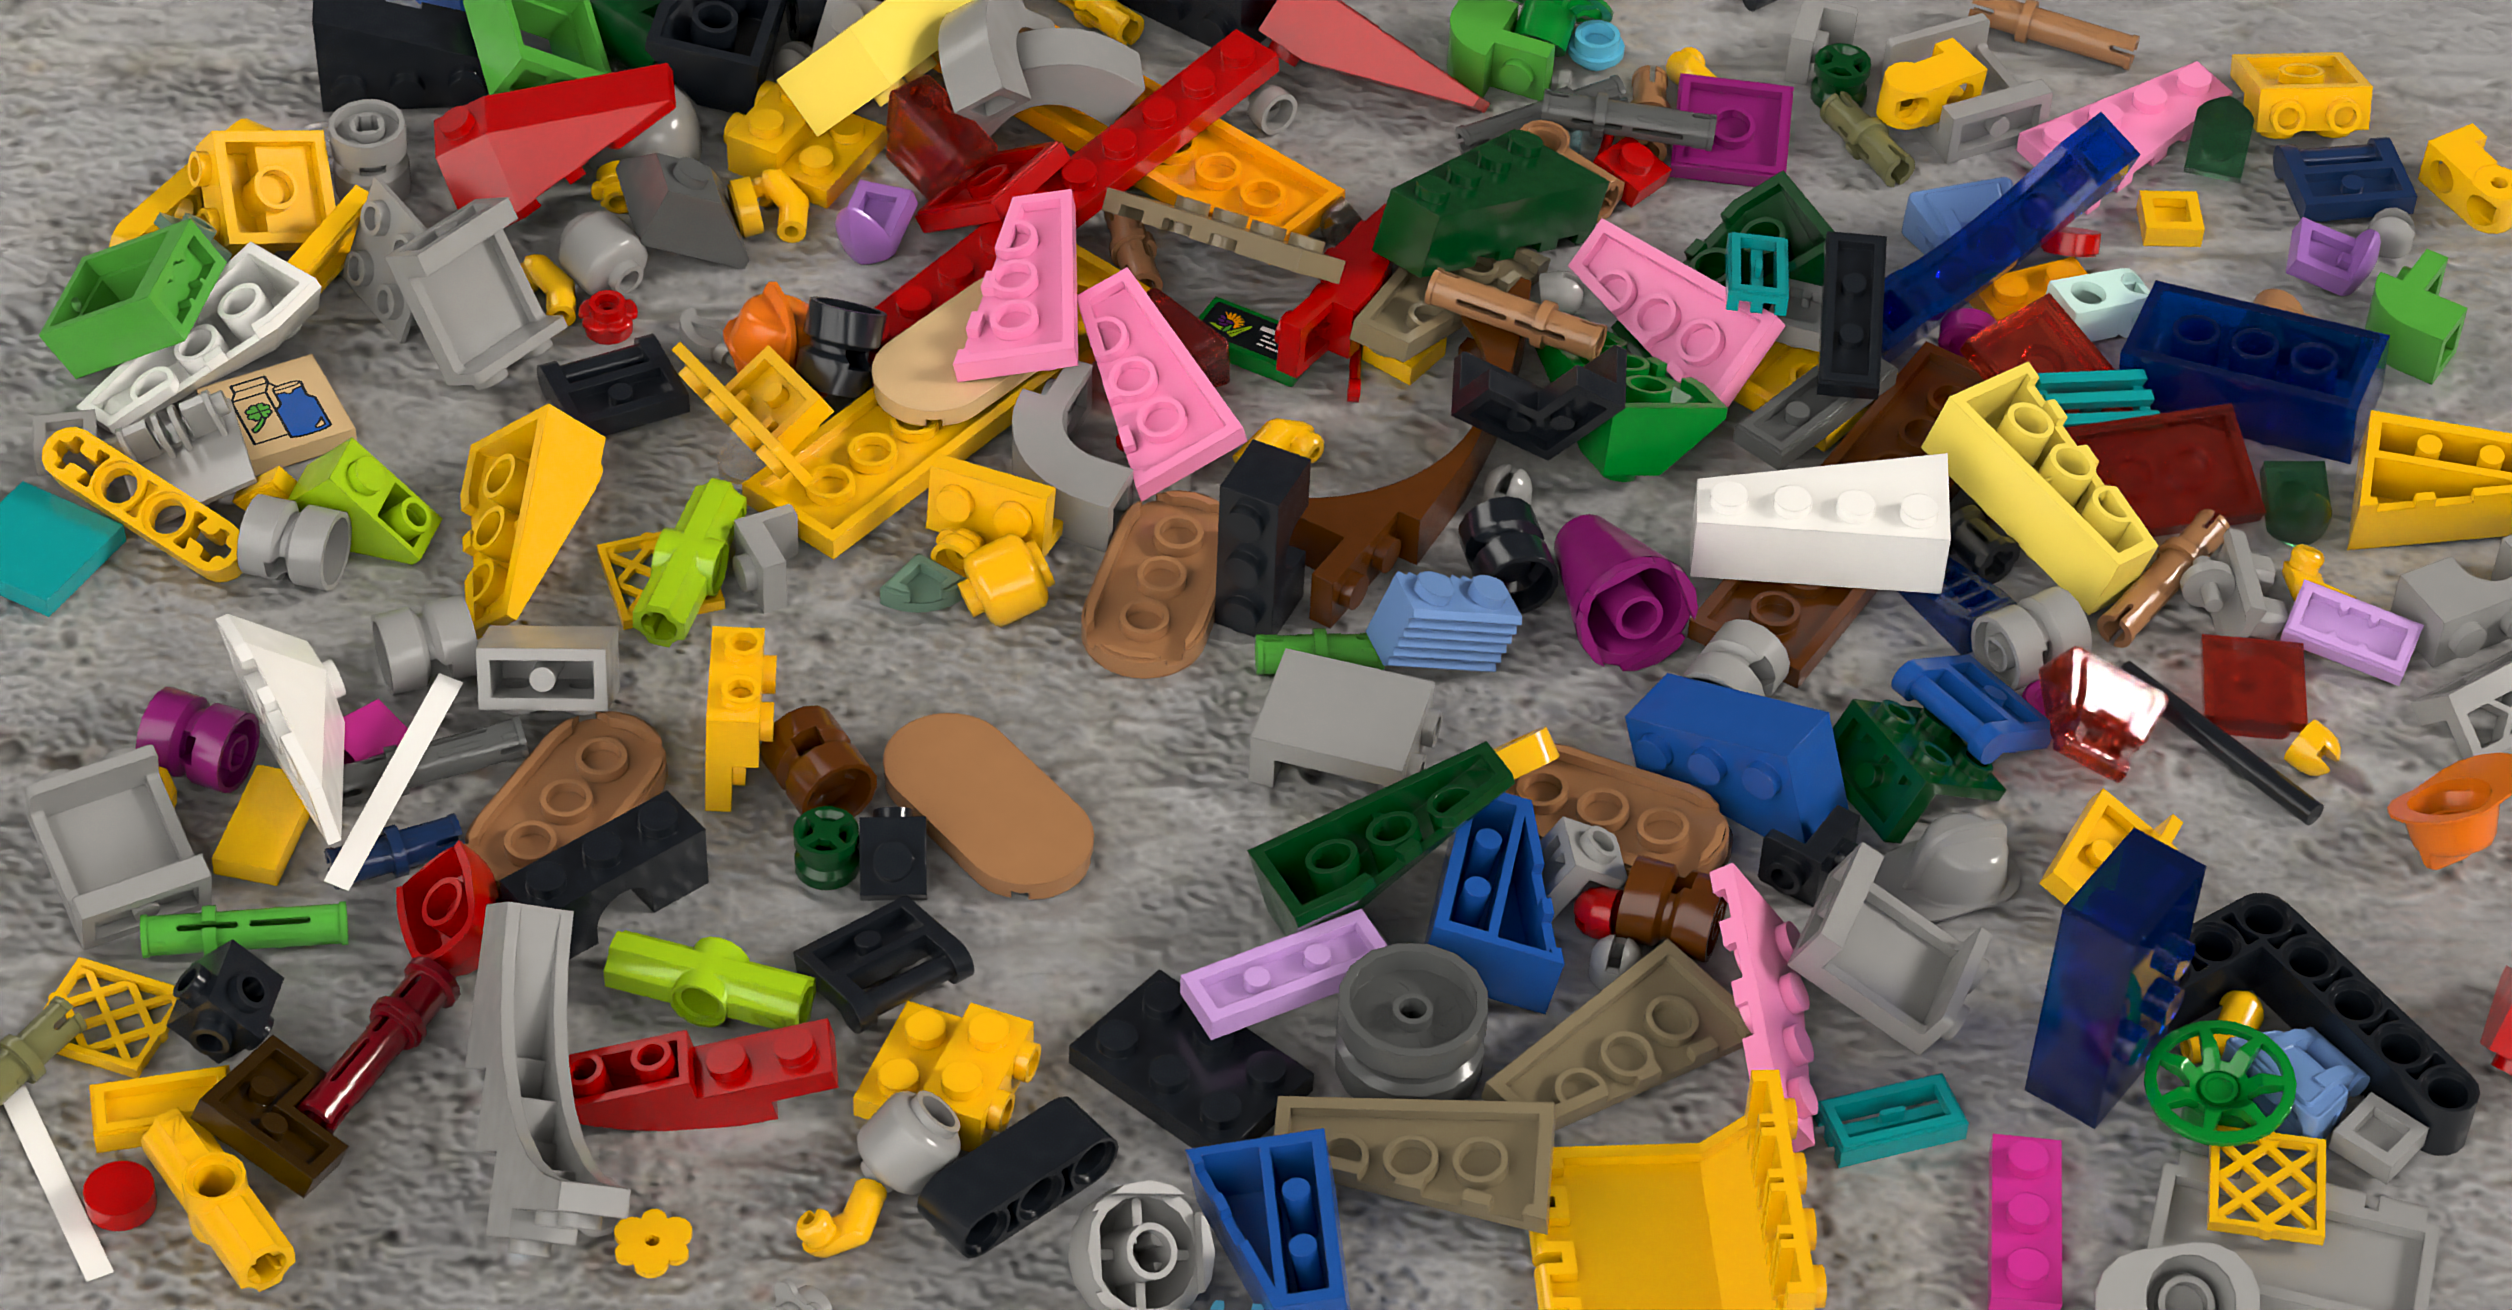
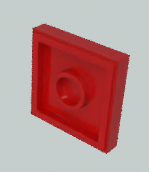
(989, 191)

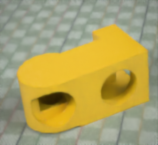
(1916, 91)
(2469, 179)

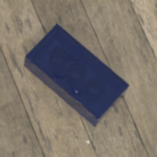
(2286, 373)
(2115, 976)

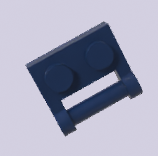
(2344, 180)

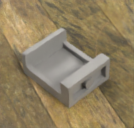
(1981, 121)
(473, 295)
(1343, 721)
(115, 845)
(1887, 957)

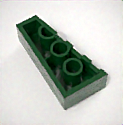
(1488, 206)

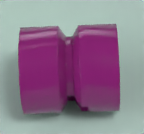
(200, 740)

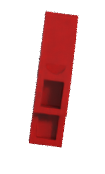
(1328, 314)
(720, 1084)

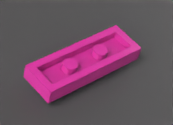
(2025, 1223)

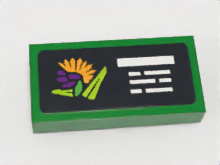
(1249, 338)

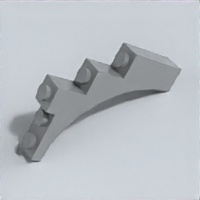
(528, 1114)

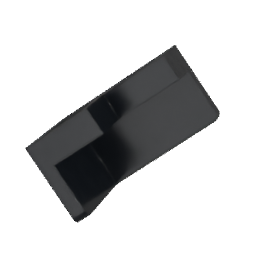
(1537, 417)

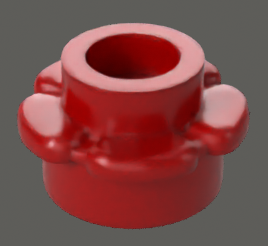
(608, 317)

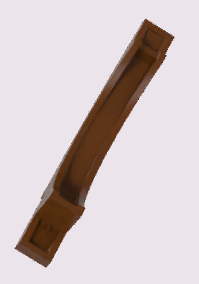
(1365, 532)

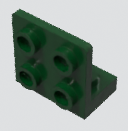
(1899, 760)

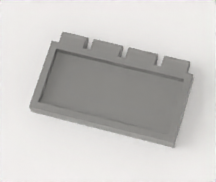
(2367, 1254)

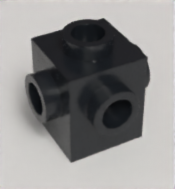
(225, 1002)

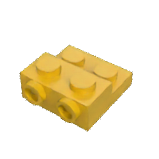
(2303, 93)
(781, 139)
(263, 186)
(736, 711)
(963, 1060)

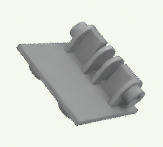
(382, 229)
(194, 453)

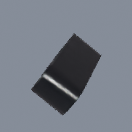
(1017, 1177)

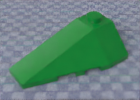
(1658, 419)

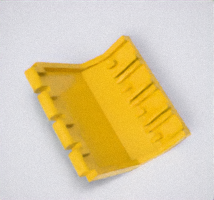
(1685, 1220)

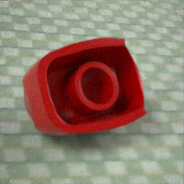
(446, 907)

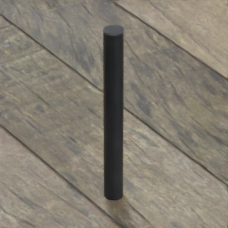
(2234, 753)

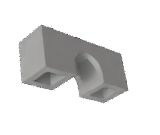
(2457, 608)

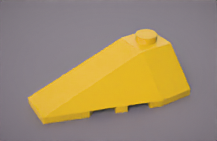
(523, 500)

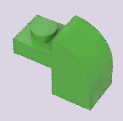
(1489, 54)
(2419, 321)

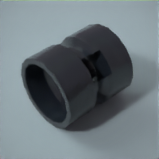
(840, 346)
(1507, 543)

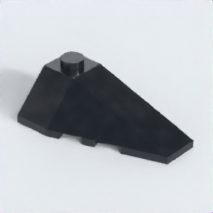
(717, 48)

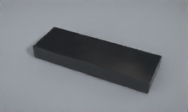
(1851, 315)

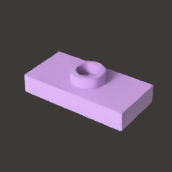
(2352, 632)

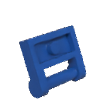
(1973, 705)

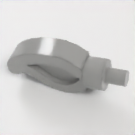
(704, 338)

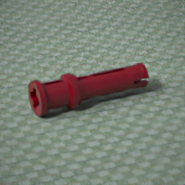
(395, 1025)

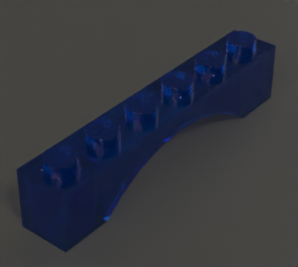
(2004, 234)

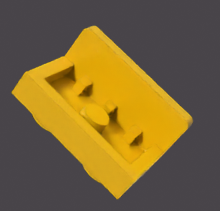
(991, 503)
(2093, 839)

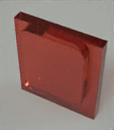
(2253, 686)

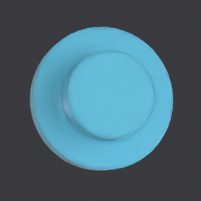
(1596, 45)

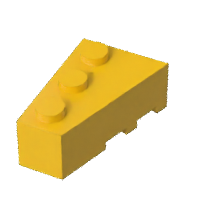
(2429, 483)

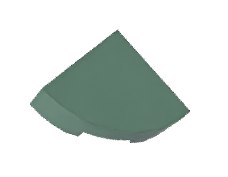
(921, 587)

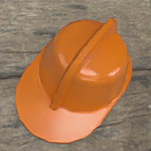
(765, 321)
(2456, 808)

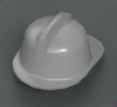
(1952, 868)
(2178, 1279)

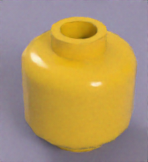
(1006, 580)

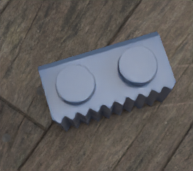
(1444, 622)

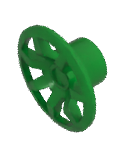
(1555, 19)
(2219, 1089)

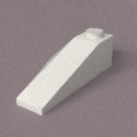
(246, 316)
(295, 712)

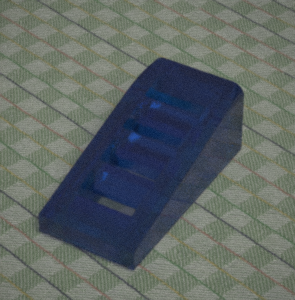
(1952, 617)

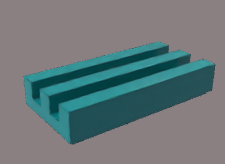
(1756, 292)
(2097, 390)
(1895, 1128)

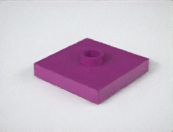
(1749, 130)

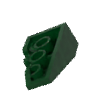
(1769, 209)
(1372, 842)

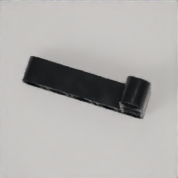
(2309, 983)

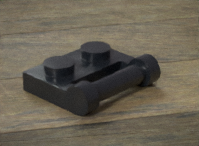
(617, 387)
(877, 948)

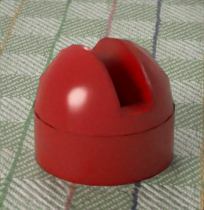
(1597, 911)

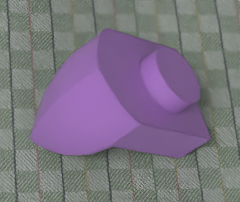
(875, 221)
(2331, 257)

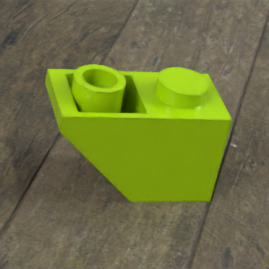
(383, 511)

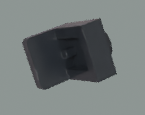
(893, 855)
(1803, 868)

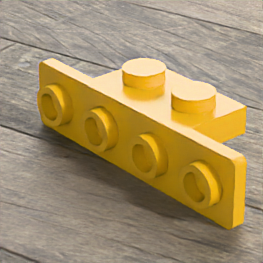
(763, 405)

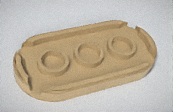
(917, 374)

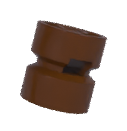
(818, 762)
(1674, 907)

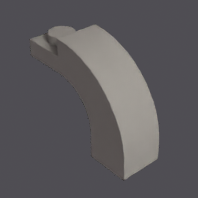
(982, 56)
(1077, 72)
(1088, 489)

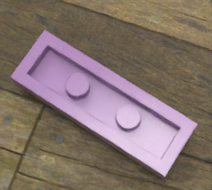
(1278, 974)

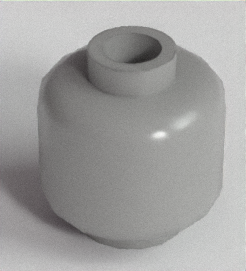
(602, 253)
(909, 1141)

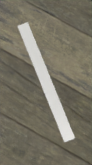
(393, 782)
(57, 1185)

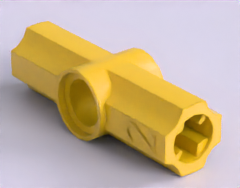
(218, 1200)

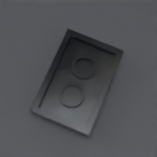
(1175, 1075)

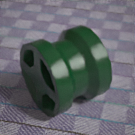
(1840, 69)
(826, 848)

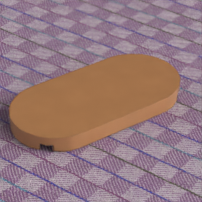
(1155, 587)
(567, 788)
(989, 805)
(1641, 808)

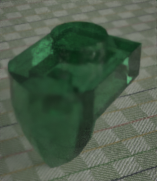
(2220, 139)
(2296, 500)

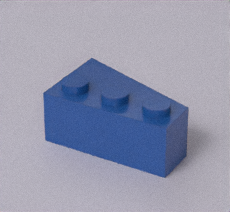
(1752, 753)
(1496, 905)
(1276, 1217)

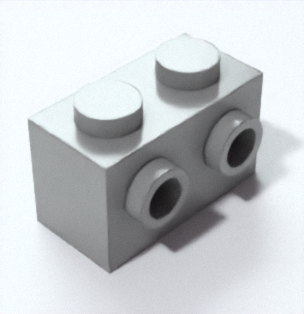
(548, 669)

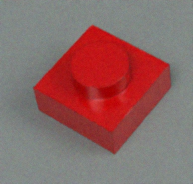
(1634, 166)

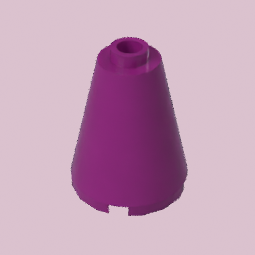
(1622, 594)

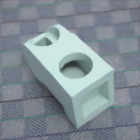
(2102, 302)

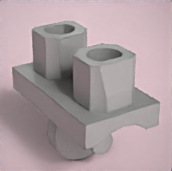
(2234, 590)

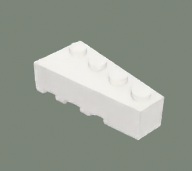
(1827, 525)

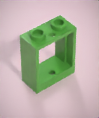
(515, 66)
(133, 299)

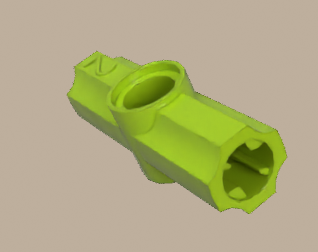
(689, 563)
(708, 981)

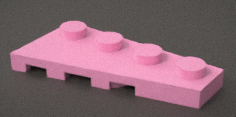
(2147, 115)
(1029, 296)
(1675, 311)
(1156, 390)
(1769, 993)

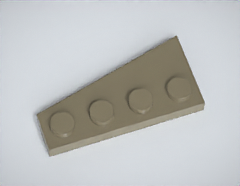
(1229, 231)
(1403, 325)
(1626, 1039)
(1438, 1153)

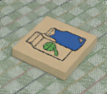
(286, 413)

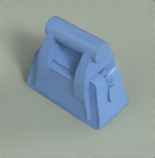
(1943, 211)
(2322, 1077)

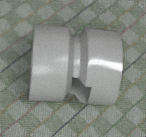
(368, 142)
(304, 544)
(2028, 635)
(425, 644)
(1743, 659)

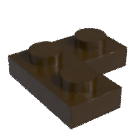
(259, 1118)

